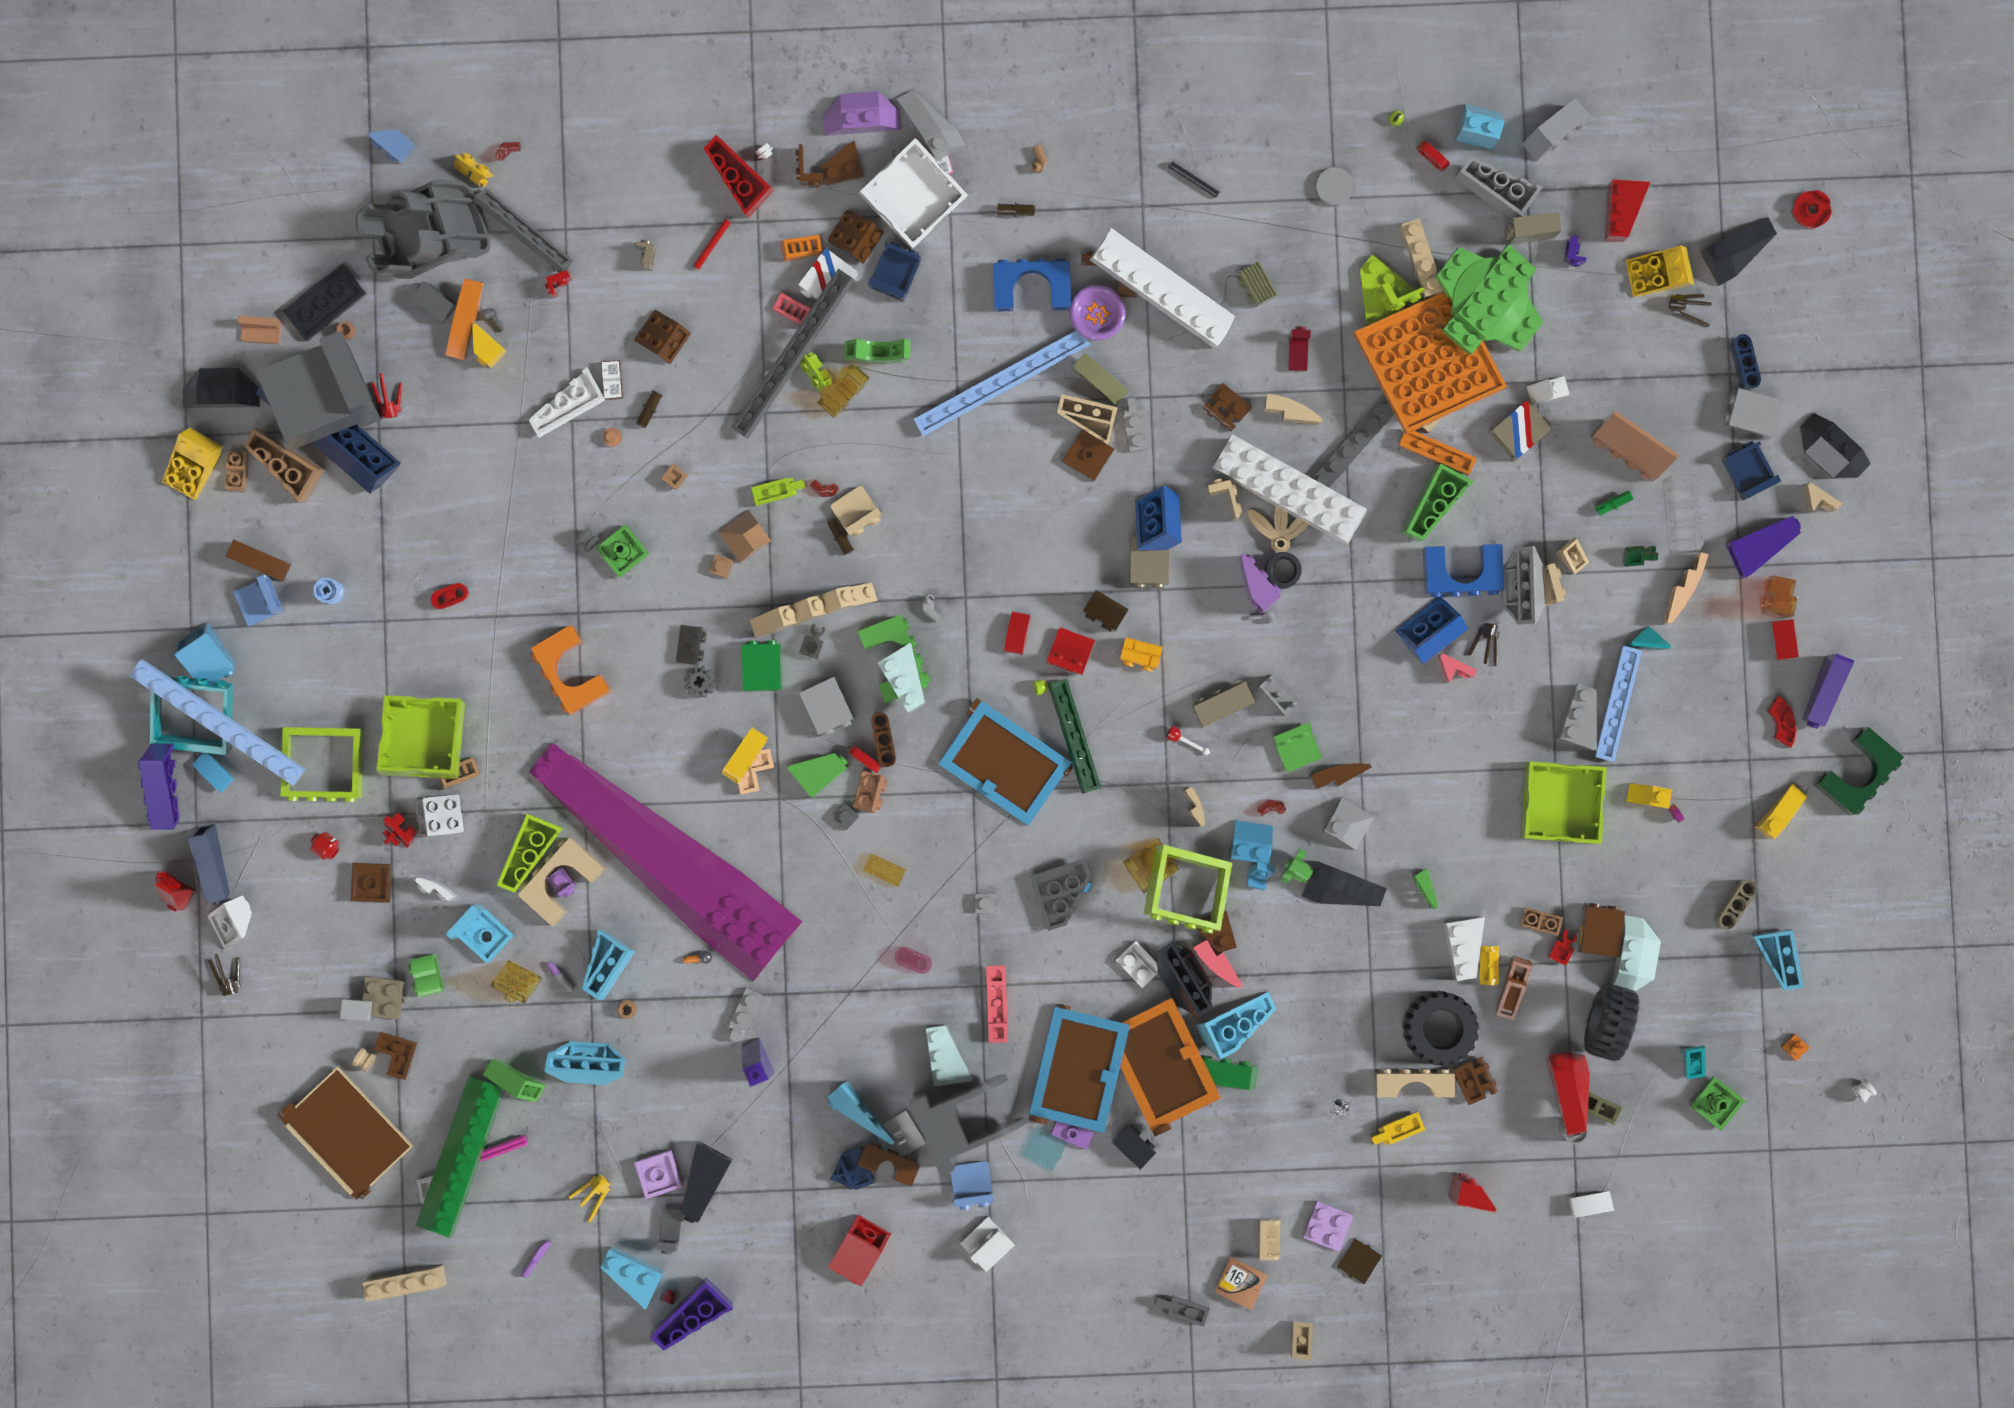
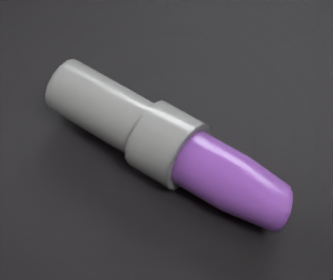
(560, 977)

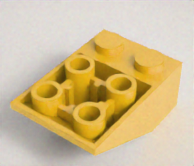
(1660, 271)
(191, 462)

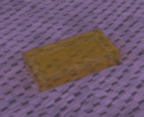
(885, 870)

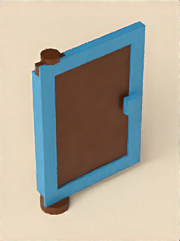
(1005, 762)
(1079, 1070)

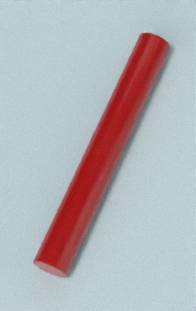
(712, 243)

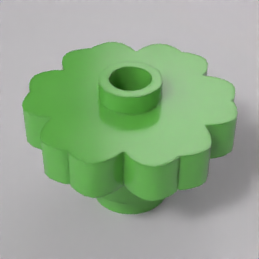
(1296, 868)

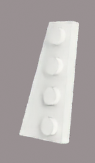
(572, 401)

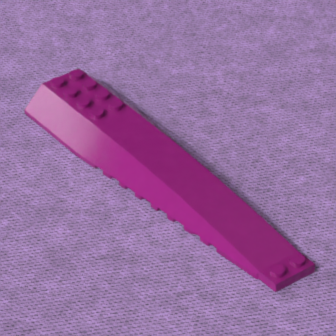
(686, 876)

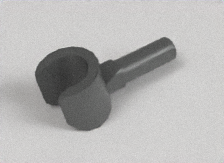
(491, 313)

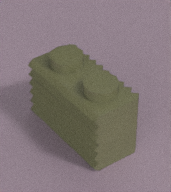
(1256, 284)

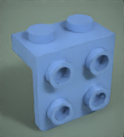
(972, 1185)

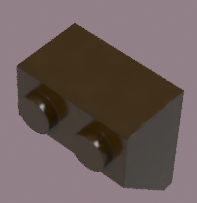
(1105, 611)

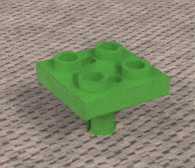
(611, 548)
(1722, 1107)

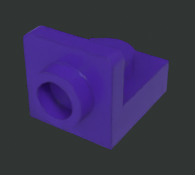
(1572, 249)

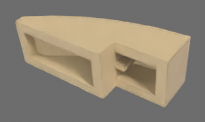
(1291, 410)

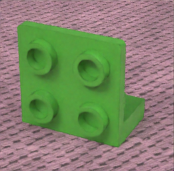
(1297, 747)

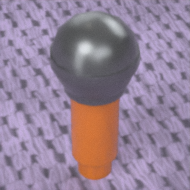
(703, 957)

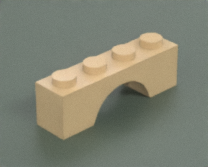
(1424, 265)
(1389, 1083)
(403, 1284)

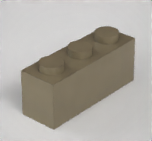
(1223, 703)

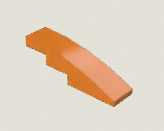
(464, 318)

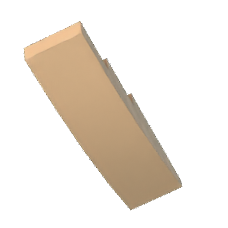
(1681, 594)

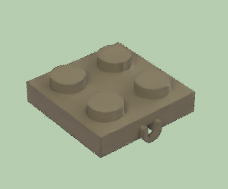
(385, 996)

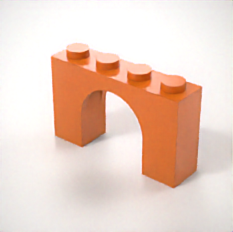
(548, 654)

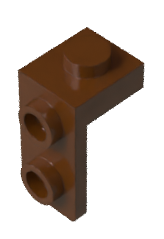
(812, 180)

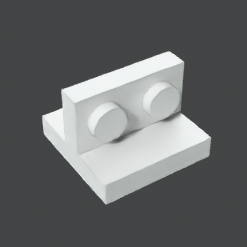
(986, 1244)

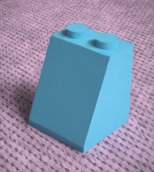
(1480, 127)

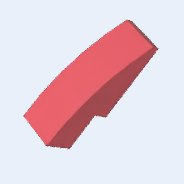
(1217, 963)

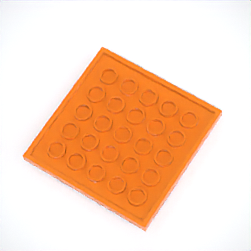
(1423, 368)

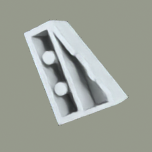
(1464, 946)

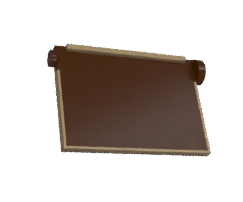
(346, 1133)

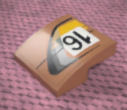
(1241, 1283)

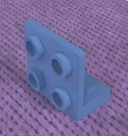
(258, 601)

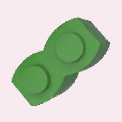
(426, 975)

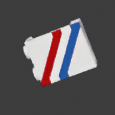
(822, 272)

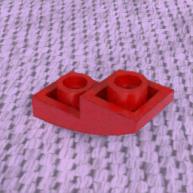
(1017, 633)

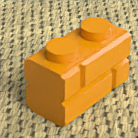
(1141, 654)

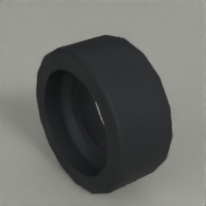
(1297, 569)

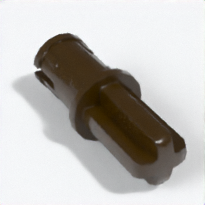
(1015, 210)
(649, 409)
(840, 536)

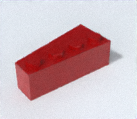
(744, 183)

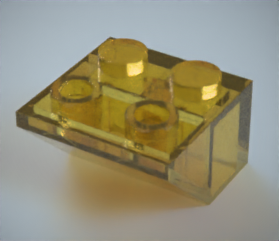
(1141, 863)

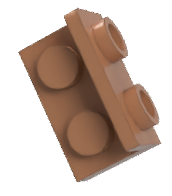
(869, 791)

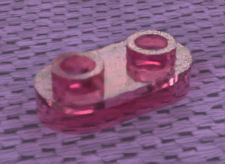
(913, 960)

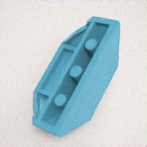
(585, 1063)

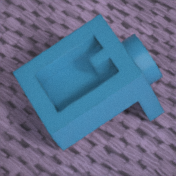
(1259, 874)

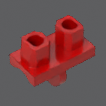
(392, 825)

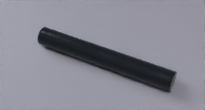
(1195, 180)

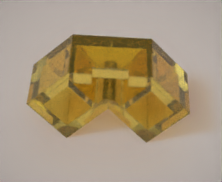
(849, 383)

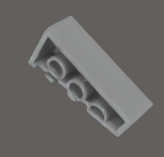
(1498, 188)

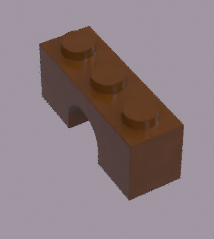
(904, 1169)

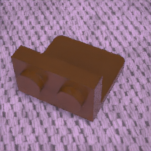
(855, 235)

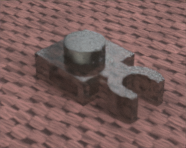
(812, 645)

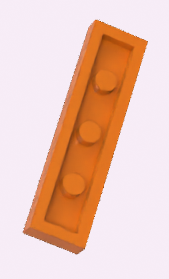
(1438, 452)

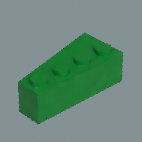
(1231, 1074)

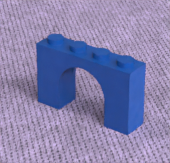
(1055, 272)
(1439, 582)

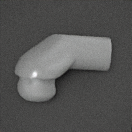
(928, 607)

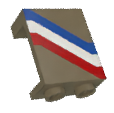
(1521, 430)

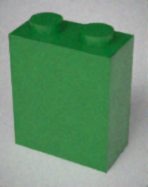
(762, 666)

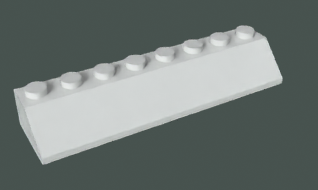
(1162, 288)

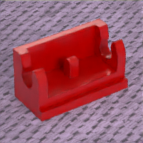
(1785, 639)

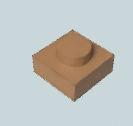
(674, 477)
(721, 566)

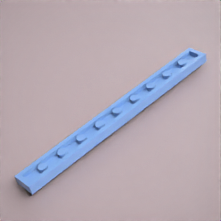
(1001, 382)
(217, 722)

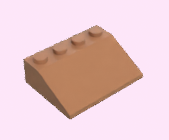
(1633, 446)

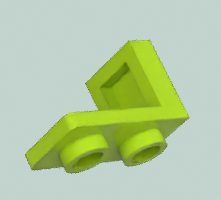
(1388, 298)

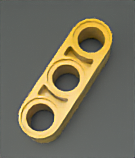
(744, 755)

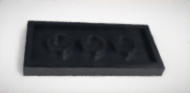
(324, 302)

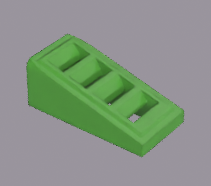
(1425, 886)

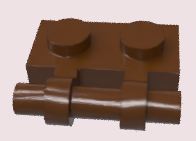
(1231, 403)
(1469, 1082)

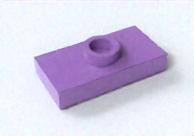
(1073, 1134)

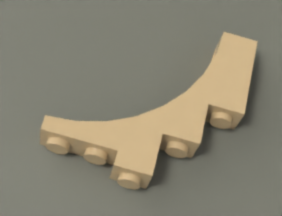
(812, 608)

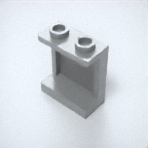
(1753, 413)
(827, 707)

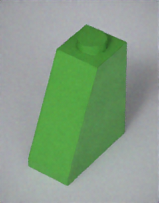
(818, 772)
(513, 1080)

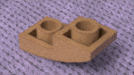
(236, 471)
(1541, 921)

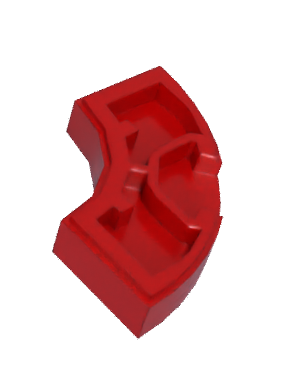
(1784, 722)

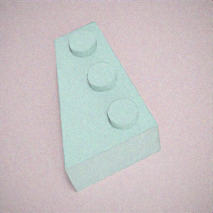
(904, 678)

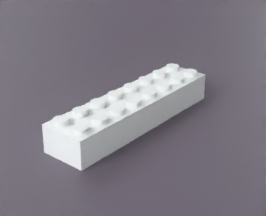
(1289, 490)

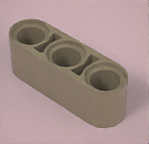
(1744, 901)

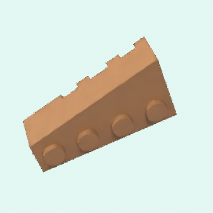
(289, 467)

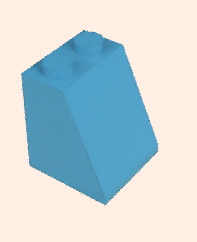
(204, 655)

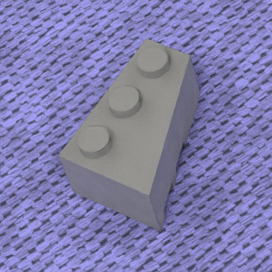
(1555, 129)
(1580, 719)

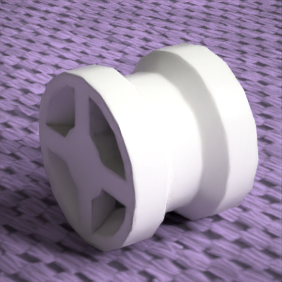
(1864, 1090)

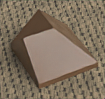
(744, 536)

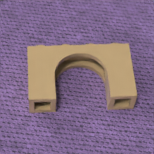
(536, 891)

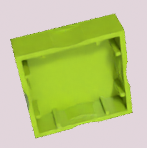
(421, 737)
(1563, 802)

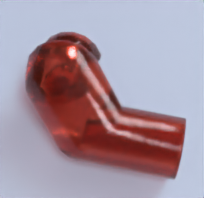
(505, 149)
(1271, 805)

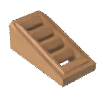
(471, 761)

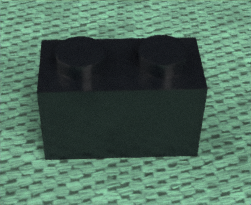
(1134, 1147)

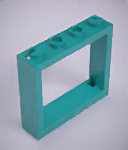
(189, 743)

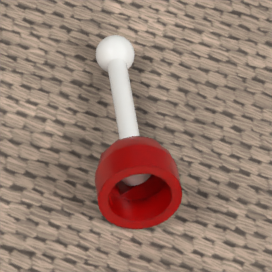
(1174, 735)

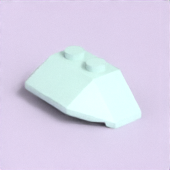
(1637, 955)

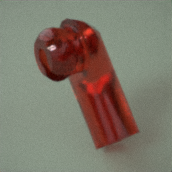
(824, 491)

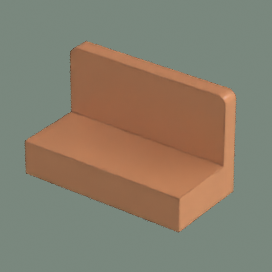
(260, 329)

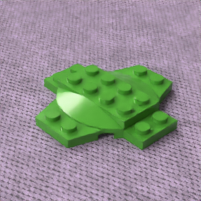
(1489, 299)

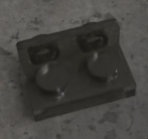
(690, 645)

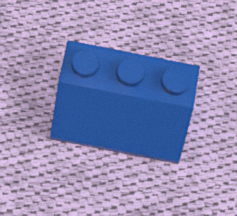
(1158, 520)
(1432, 629)

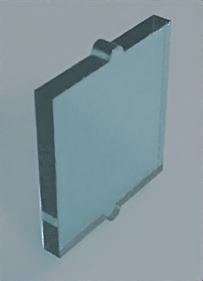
(1045, 1148)

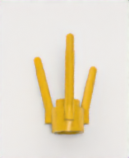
(600, 1184)

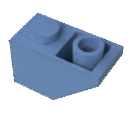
(393, 142)

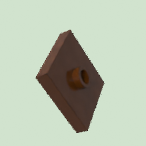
(1088, 455)
(371, 882)

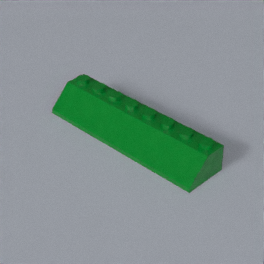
(460, 1157)

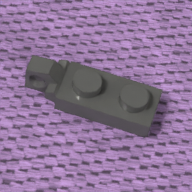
(1183, 1309)

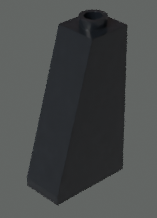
(704, 1178)

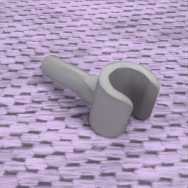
(1269, 616)

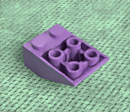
(1258, 588)

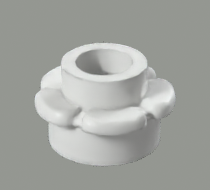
(764, 151)

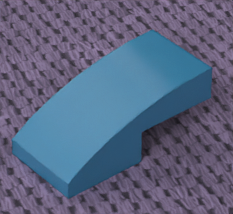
(213, 772)

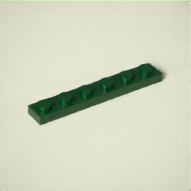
(1074, 736)

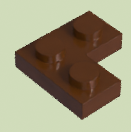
(400, 1049)

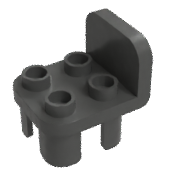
(424, 228)

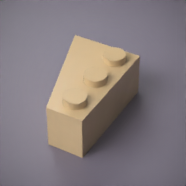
(1089, 415)

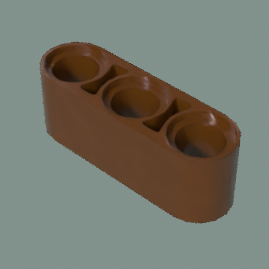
(880, 730)

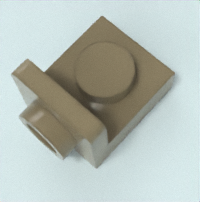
(648, 256)

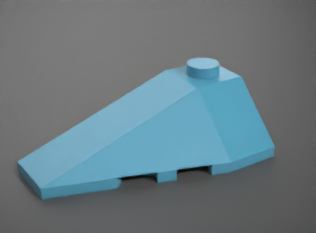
(1231, 1028)
(851, 1105)

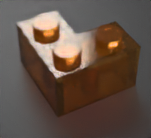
(1778, 597)

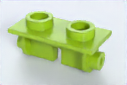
(810, 365)

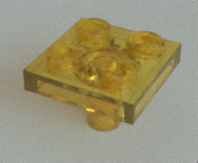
(516, 982)

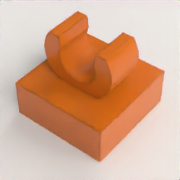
(1795, 1047)

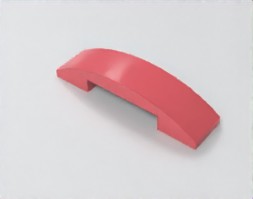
(997, 1004)

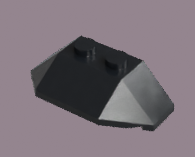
(220, 389)
(1832, 448)
(1184, 979)

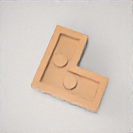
(749, 782)

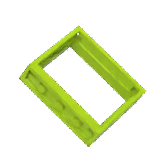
(357, 772)
(1155, 884)

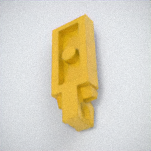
(1399, 1129)

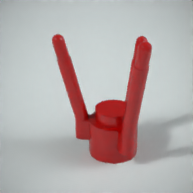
(388, 409)

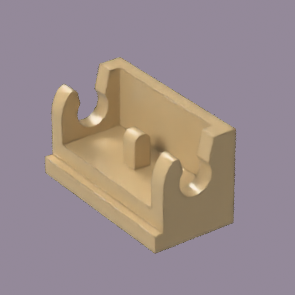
(1269, 1239)

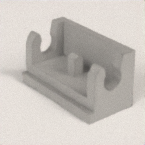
(1277, 695)

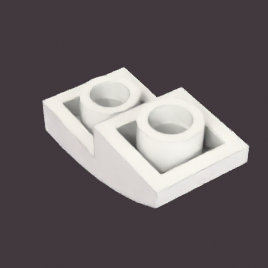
(429, 886)
(1591, 1204)

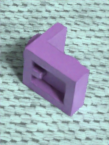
(562, 883)

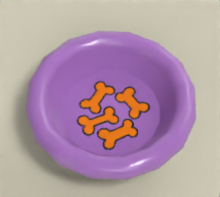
(1097, 312)

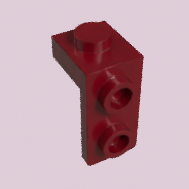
(1298, 349)

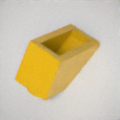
(486, 347)
(1649, 795)

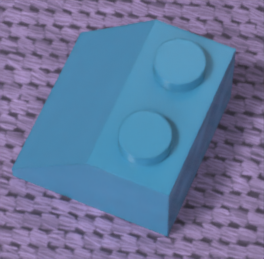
(1251, 842)

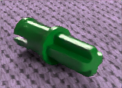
(1614, 503)

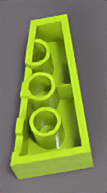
(530, 845)

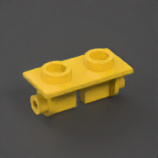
(479, 171)
(1489, 965)

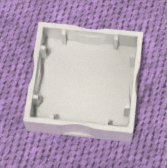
(912, 193)

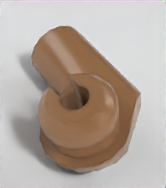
(1040, 161)

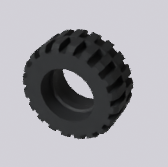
(1611, 1022)
(1466, 1033)

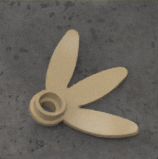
(1280, 531)

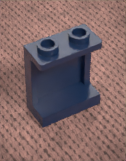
(895, 271)
(1749, 470)

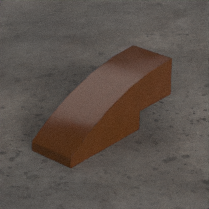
(258, 560)
(1338, 774)

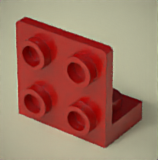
(1070, 651)

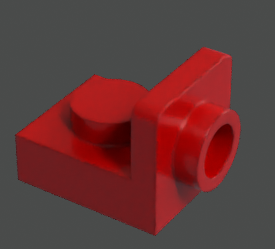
(560, 279)

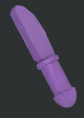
(535, 1258)

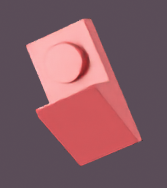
(1451, 665)

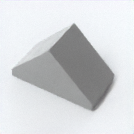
(354, 1009)

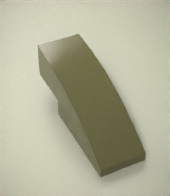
(1100, 379)
(1603, 1109)

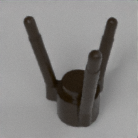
(1678, 302)
(1489, 633)
(227, 986)

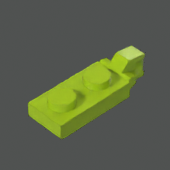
(776, 491)

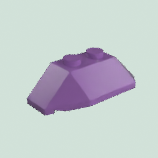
(861, 114)

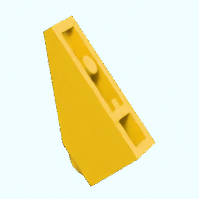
(1781, 812)

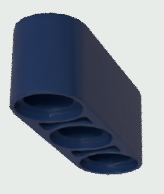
(1749, 354)

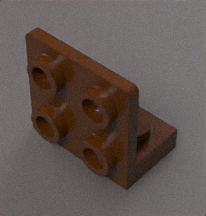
(662, 336)

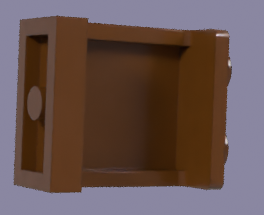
(1602, 930)

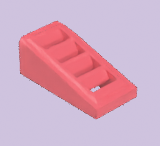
(801, 315)

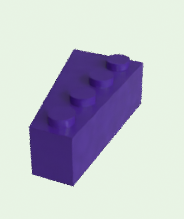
(159, 786)
(696, 1310)

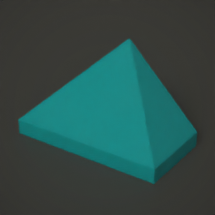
(1649, 639)

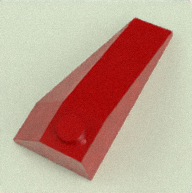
(173, 891)
(1571, 1086)

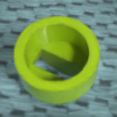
(1400, 119)
(1040, 687)

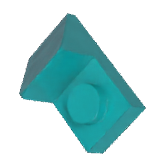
(1694, 1062)

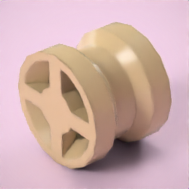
(364, 1059)

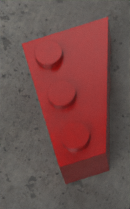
(1623, 206)

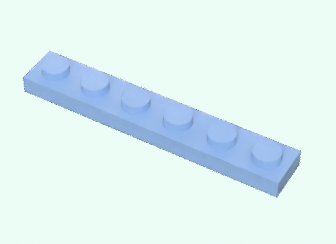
(1618, 703)

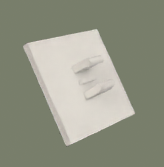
(905, 1133)

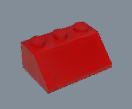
(1468, 1193)

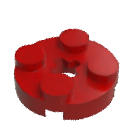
(1822, 208)

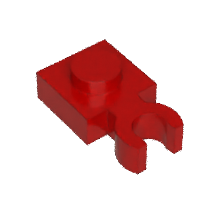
(1561, 950)

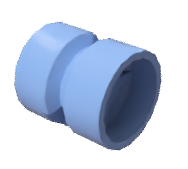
(328, 591)

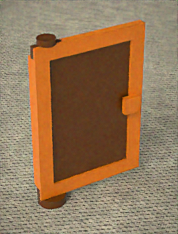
(1165, 1067)

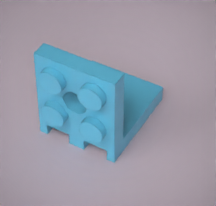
(473, 925)

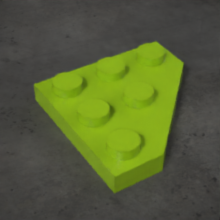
(1372, 276)

